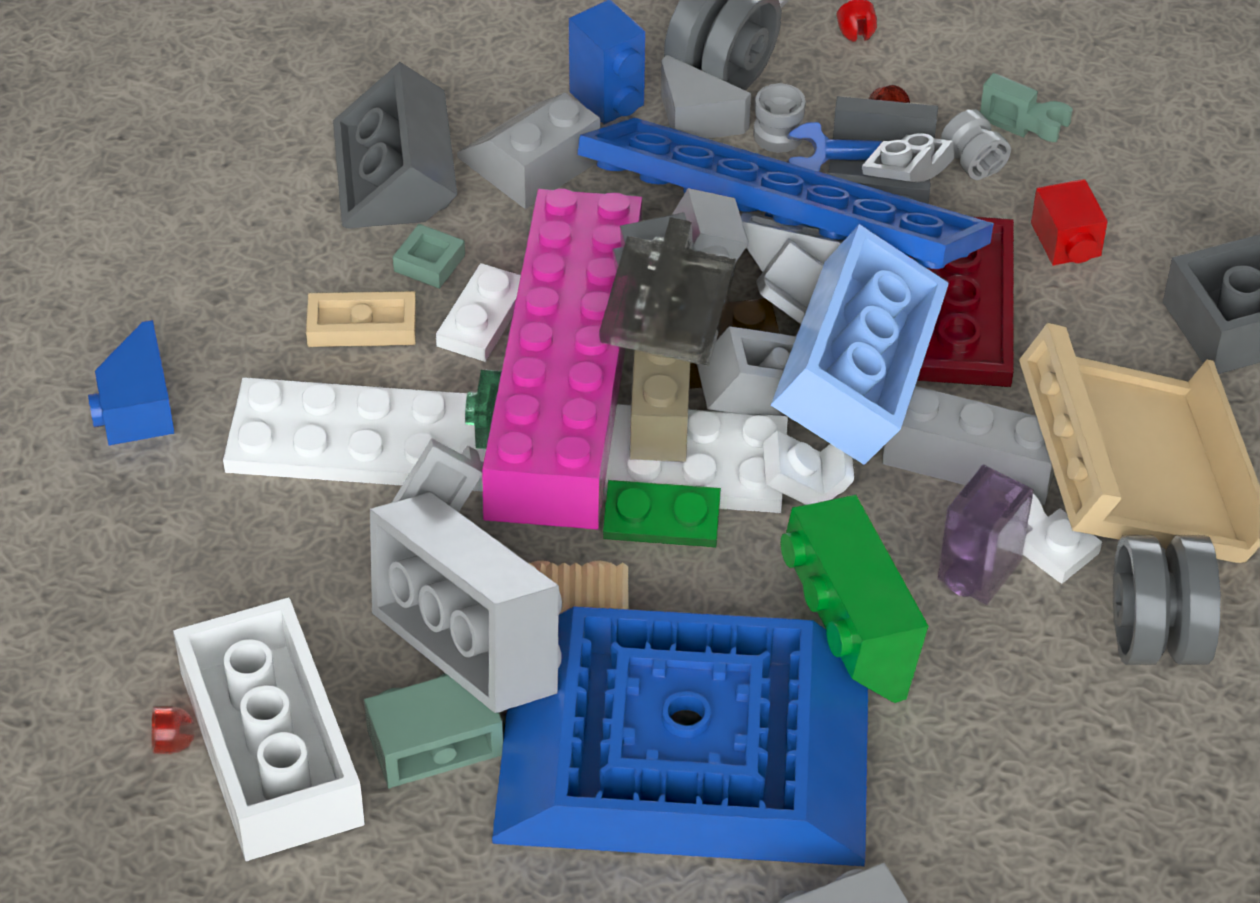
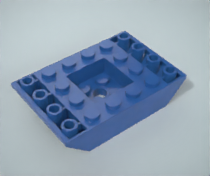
(759, 778)

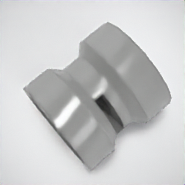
(778, 112)
(979, 148)

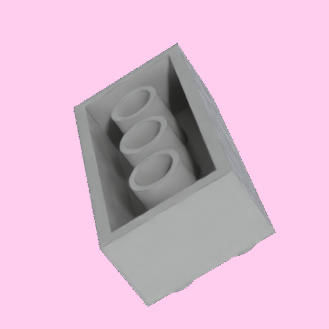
(465, 601)

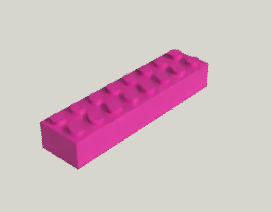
(556, 377)

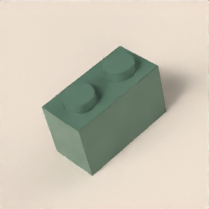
(430, 730)

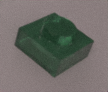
(481, 405)

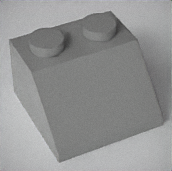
(534, 149)

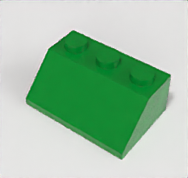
(856, 593)

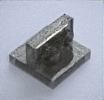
(668, 296)

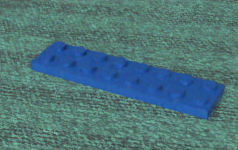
(785, 190)

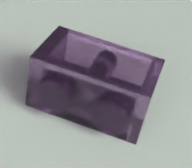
(984, 534)

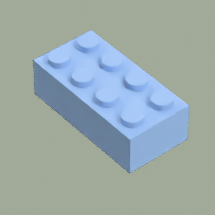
(861, 345)

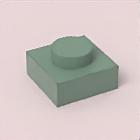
(429, 256)

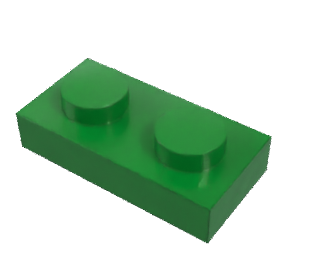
(662, 513)

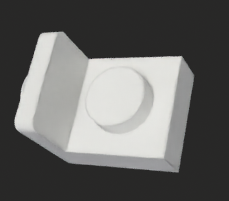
(804, 471)

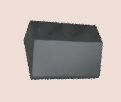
(394, 152)

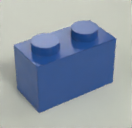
(607, 61)

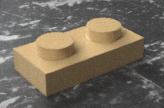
(361, 319)

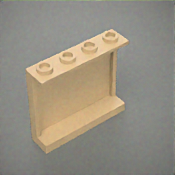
(1143, 449)

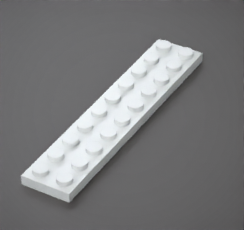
(383, 431)

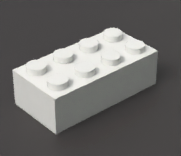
(269, 729)

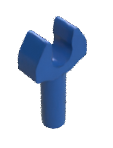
(827, 148)

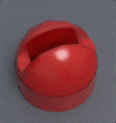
(849, 23)

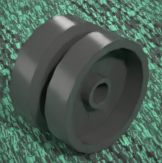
(725, 37)
(1166, 599)

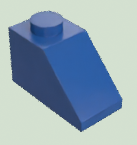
(132, 390)

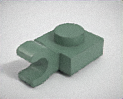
(1016, 110)

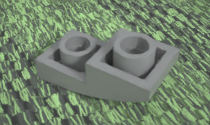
(910, 159)

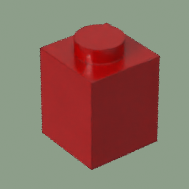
(1069, 222)

